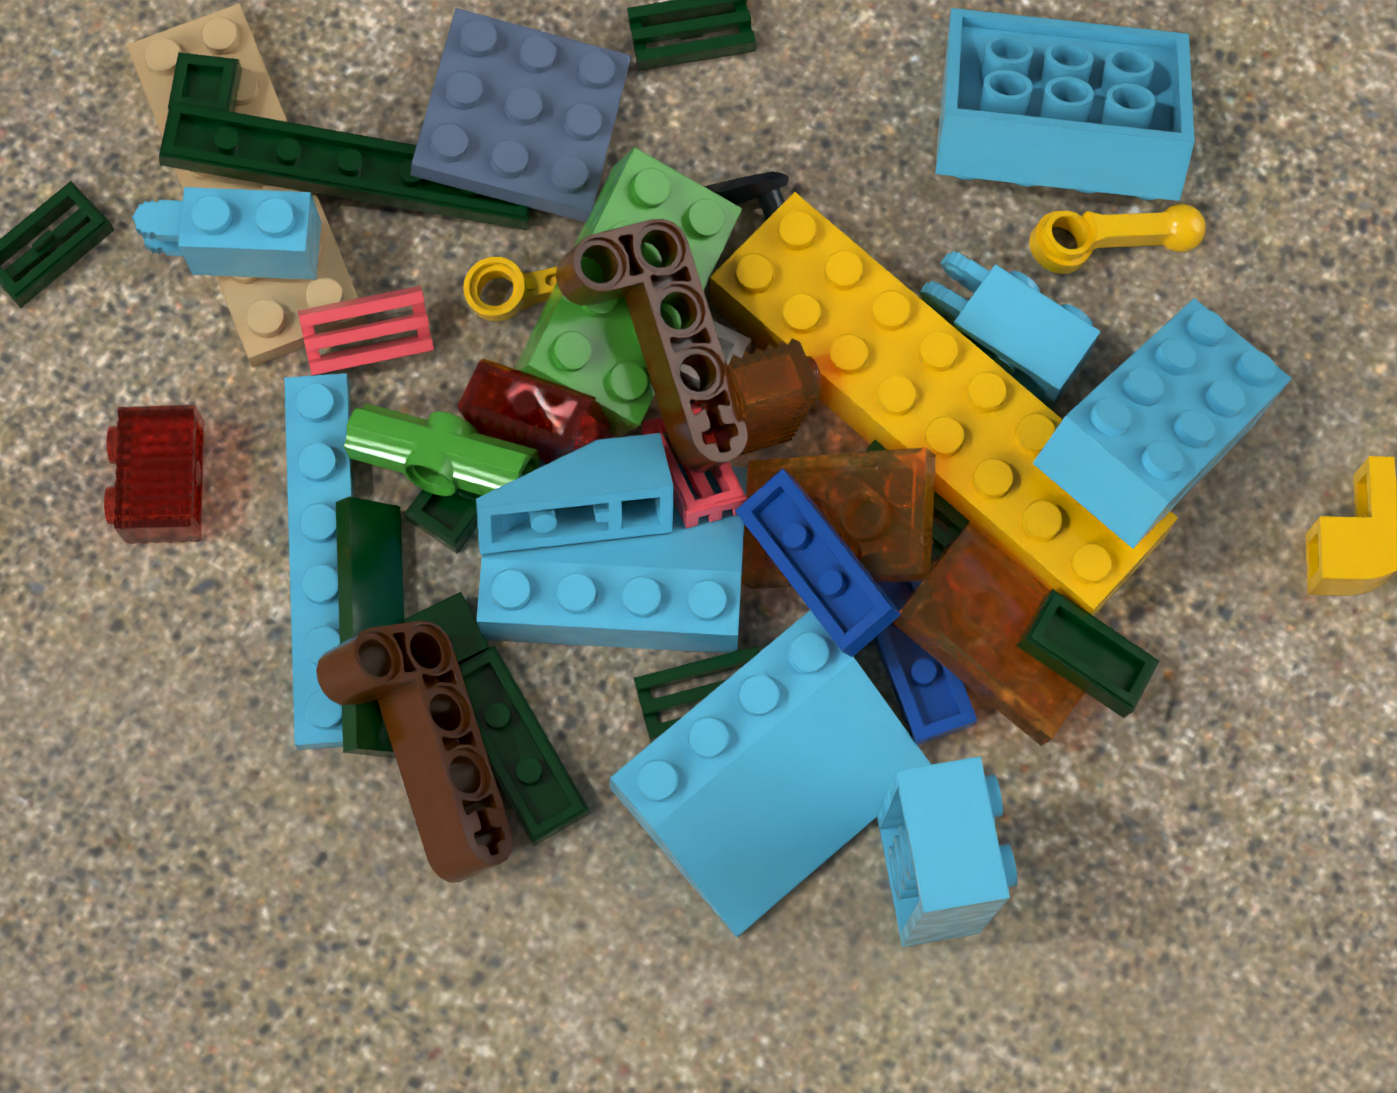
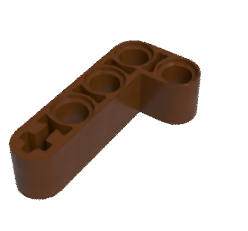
(664, 347)
(433, 738)

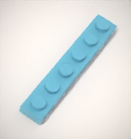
(316, 479)

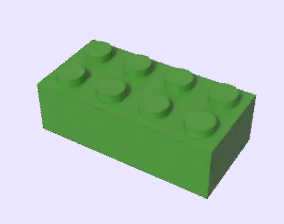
(597, 344)

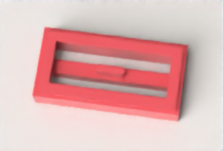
(369, 353)
(707, 502)

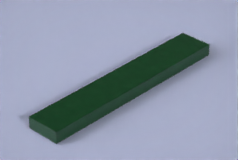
(318, 163)

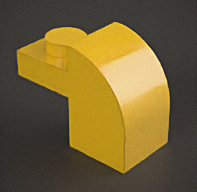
(1360, 551)

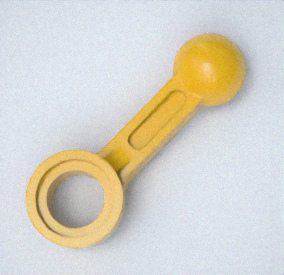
(1177, 228)
(527, 287)

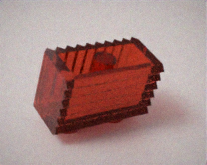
(531, 411)
(156, 474)

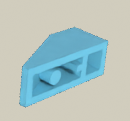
(586, 496)

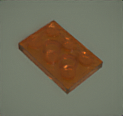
(872, 500)
(971, 624)

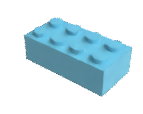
(1161, 421)
(945, 850)

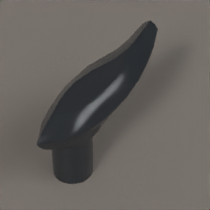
(761, 186)

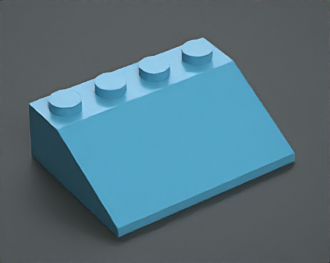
(1066, 105)
(623, 591)
(769, 773)

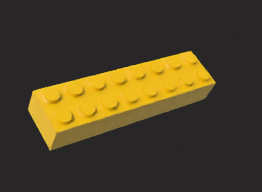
(920, 383)

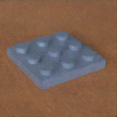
(520, 115)

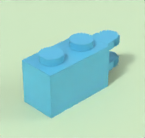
(236, 232)
(1016, 325)

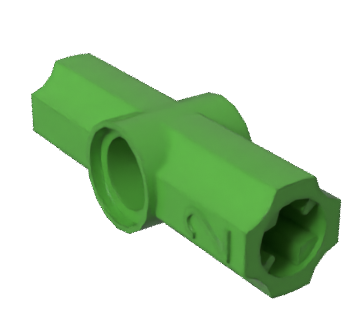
(436, 451)

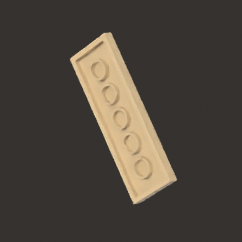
(260, 307)

